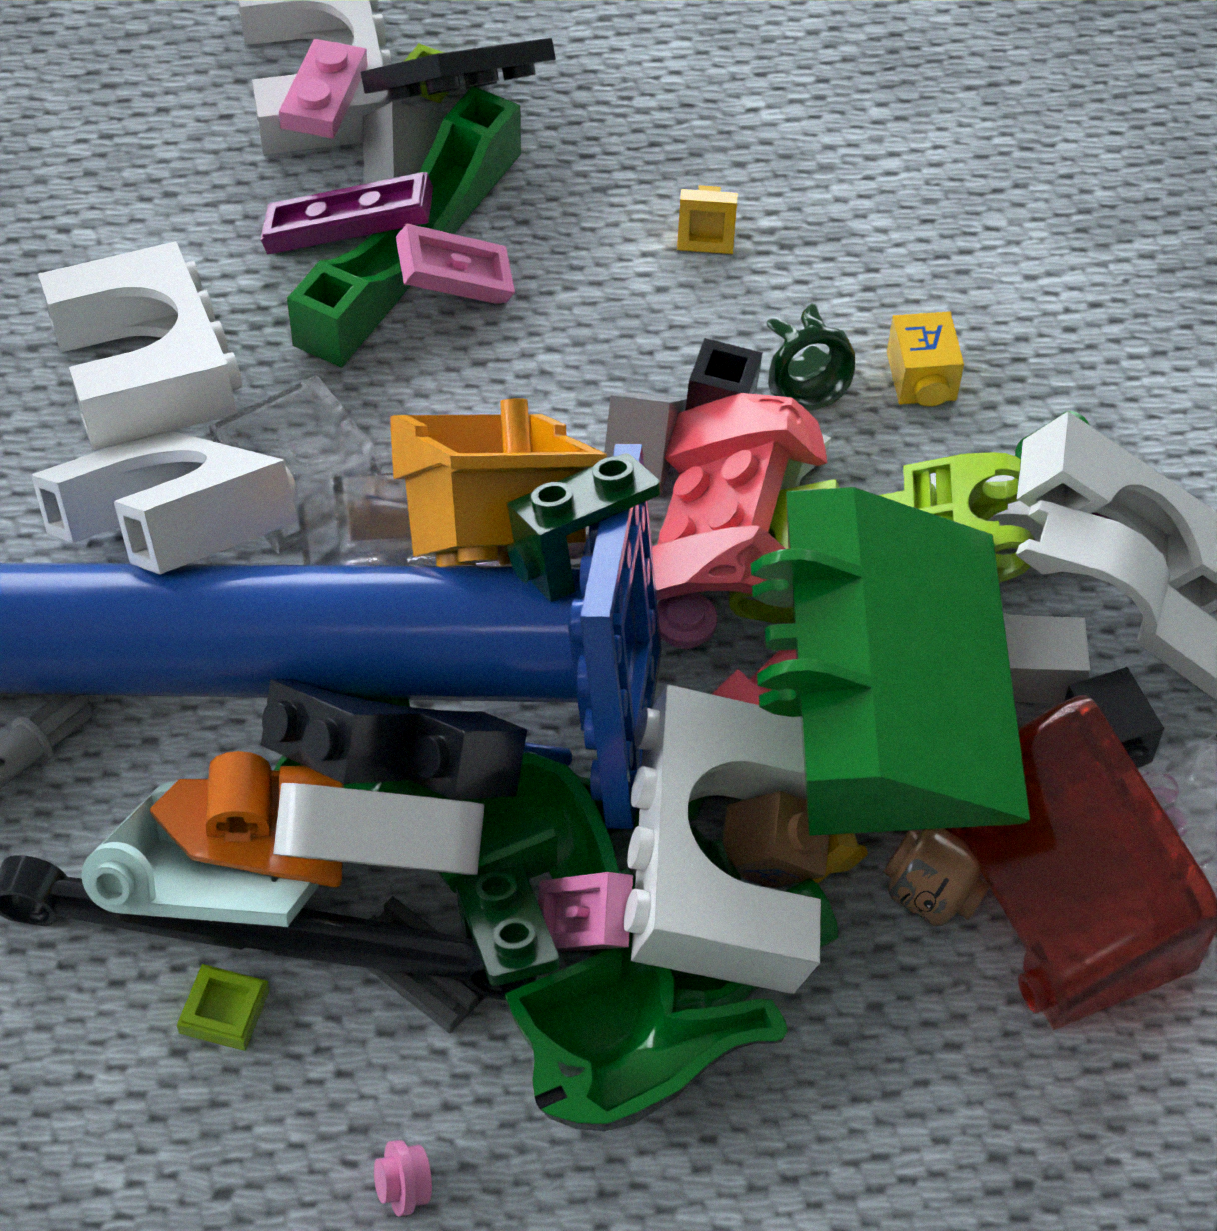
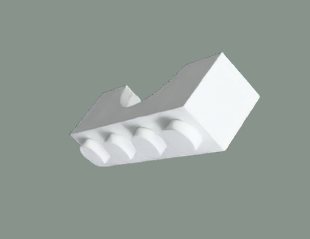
(1091, 473)

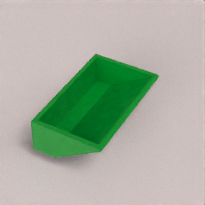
(892, 666)

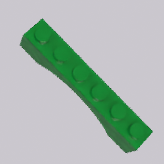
(353, 293)

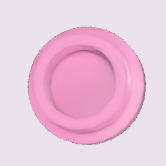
(686, 620)
(403, 1177)

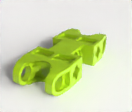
(958, 496)

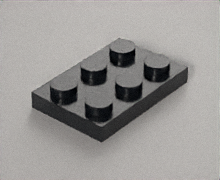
(445, 70)

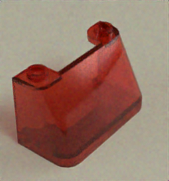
(1094, 874)

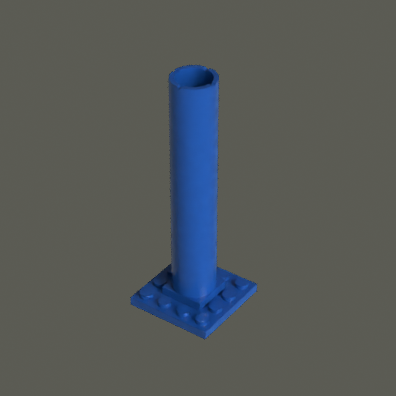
(357, 635)

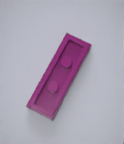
(347, 213)

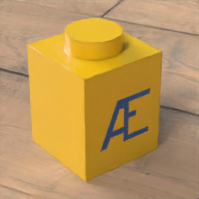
(925, 358)

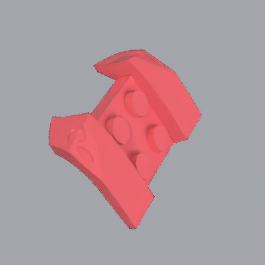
(727, 489)

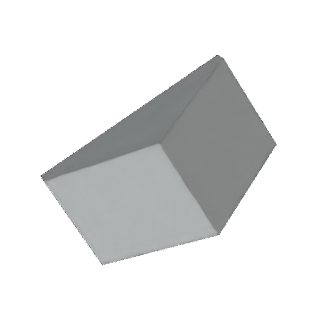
(398, 140)
(644, 421)

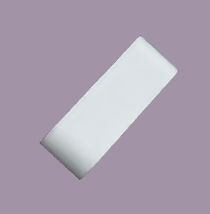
(378, 828)

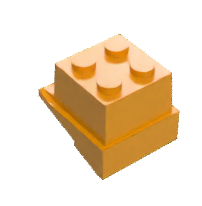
(468, 469)

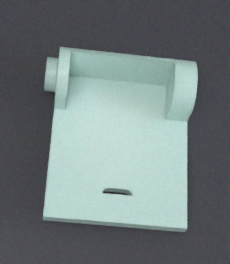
(150, 875)

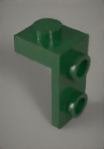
(563, 507)
(506, 925)

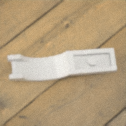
(1114, 553)

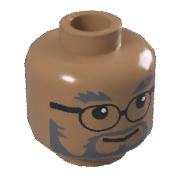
(935, 876)

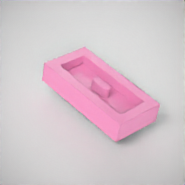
(323, 88)
(454, 264)
(586, 910)

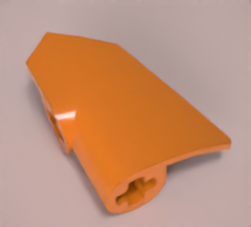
(235, 815)

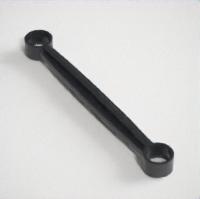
(40, 891)

